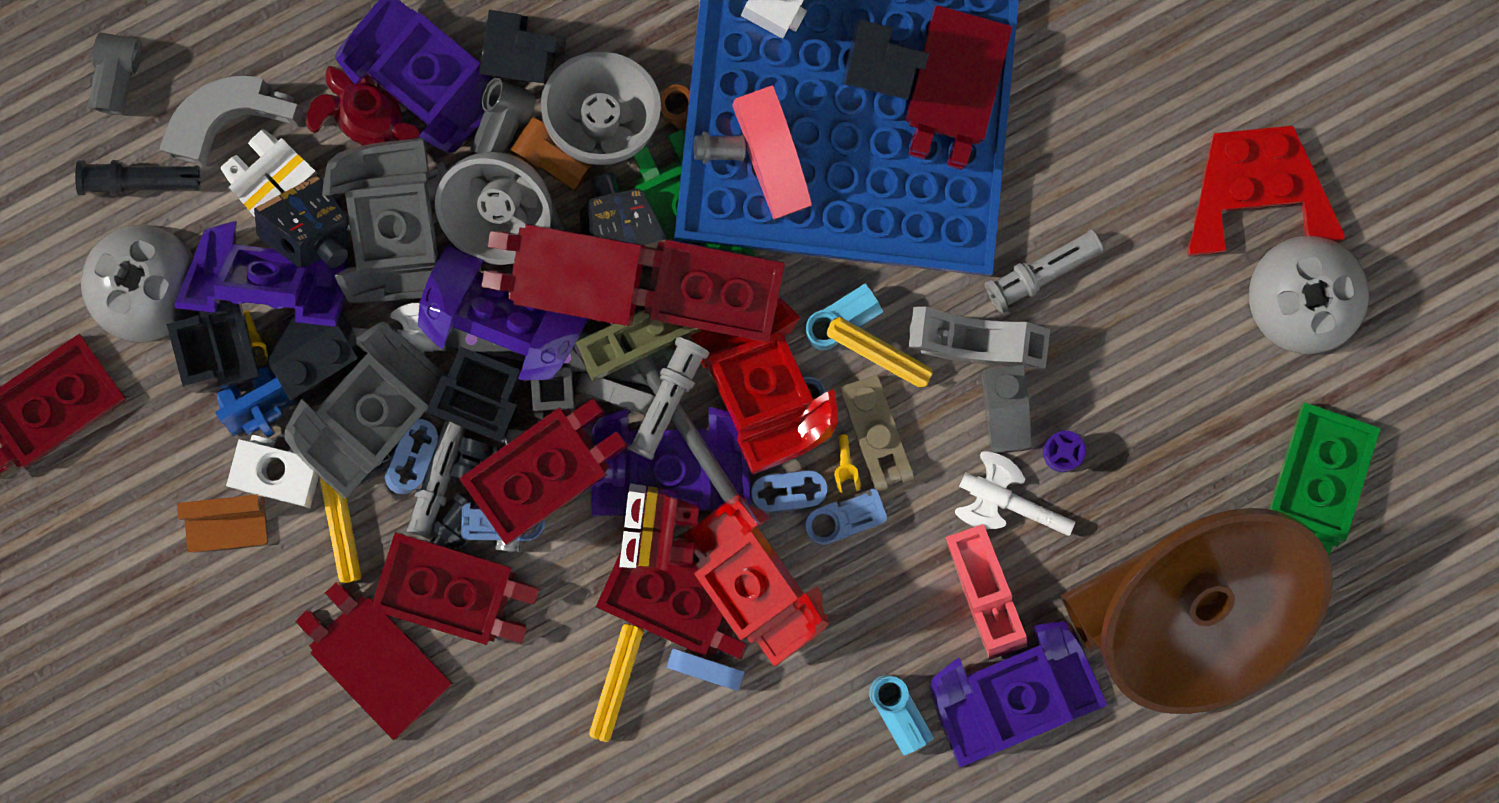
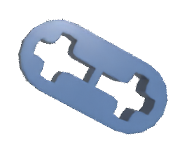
(420, 459)
(790, 501)
(705, 669)

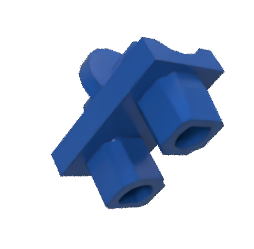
(254, 409)

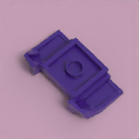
(418, 69)
(259, 277)
(459, 301)
(673, 464)
(1016, 695)

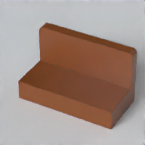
(224, 523)

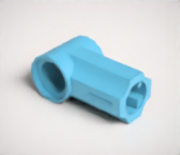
(856, 307)
(901, 717)

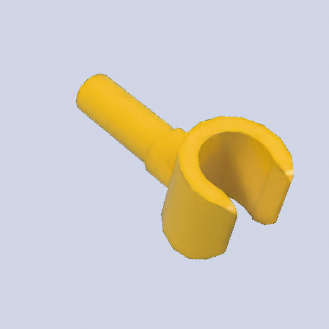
(254, 335)
(846, 469)

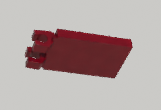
(958, 82)
(570, 273)
(711, 289)
(53, 403)
(541, 471)
(449, 590)
(670, 606)
(374, 662)

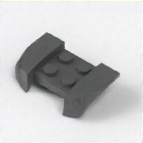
(387, 219)
(365, 411)

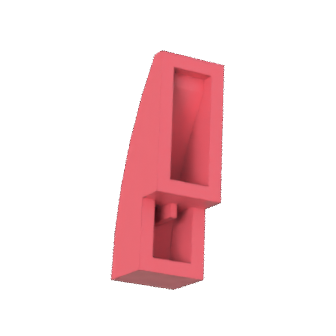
(772, 152)
(987, 592)

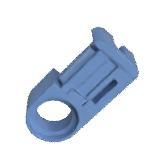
(850, 518)
(477, 527)

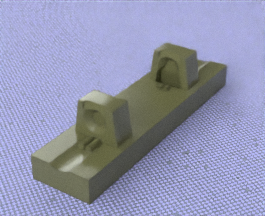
(603, 350)

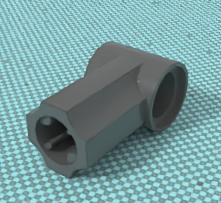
(115, 62)
(505, 108)

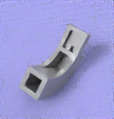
(214, 105)
(978, 340)

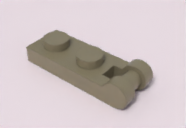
(876, 431)

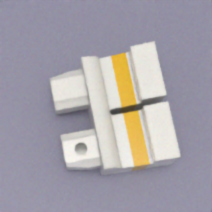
(275, 161)

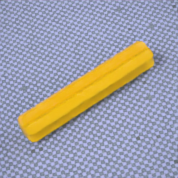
(879, 352)
(341, 534)
(616, 682)

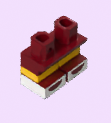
(650, 528)

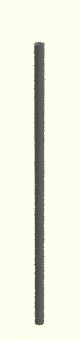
(680, 418)

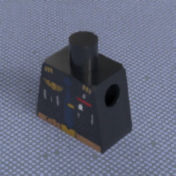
(620, 214)
(304, 225)

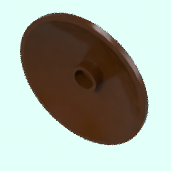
(1207, 610)

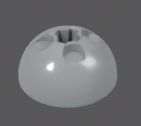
(600, 90)
(490, 195)
(1290, 282)
(146, 301)

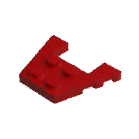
(1258, 172)

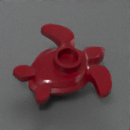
(360, 111)

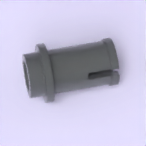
(719, 147)

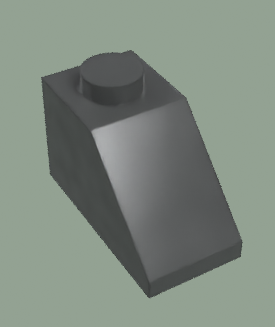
(1006, 408)

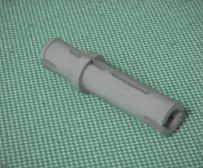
(436, 480)

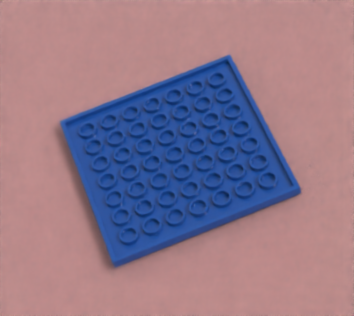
(850, 143)

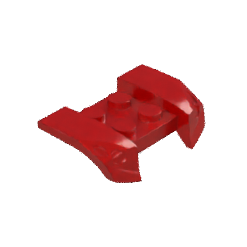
(768, 393)
(753, 583)

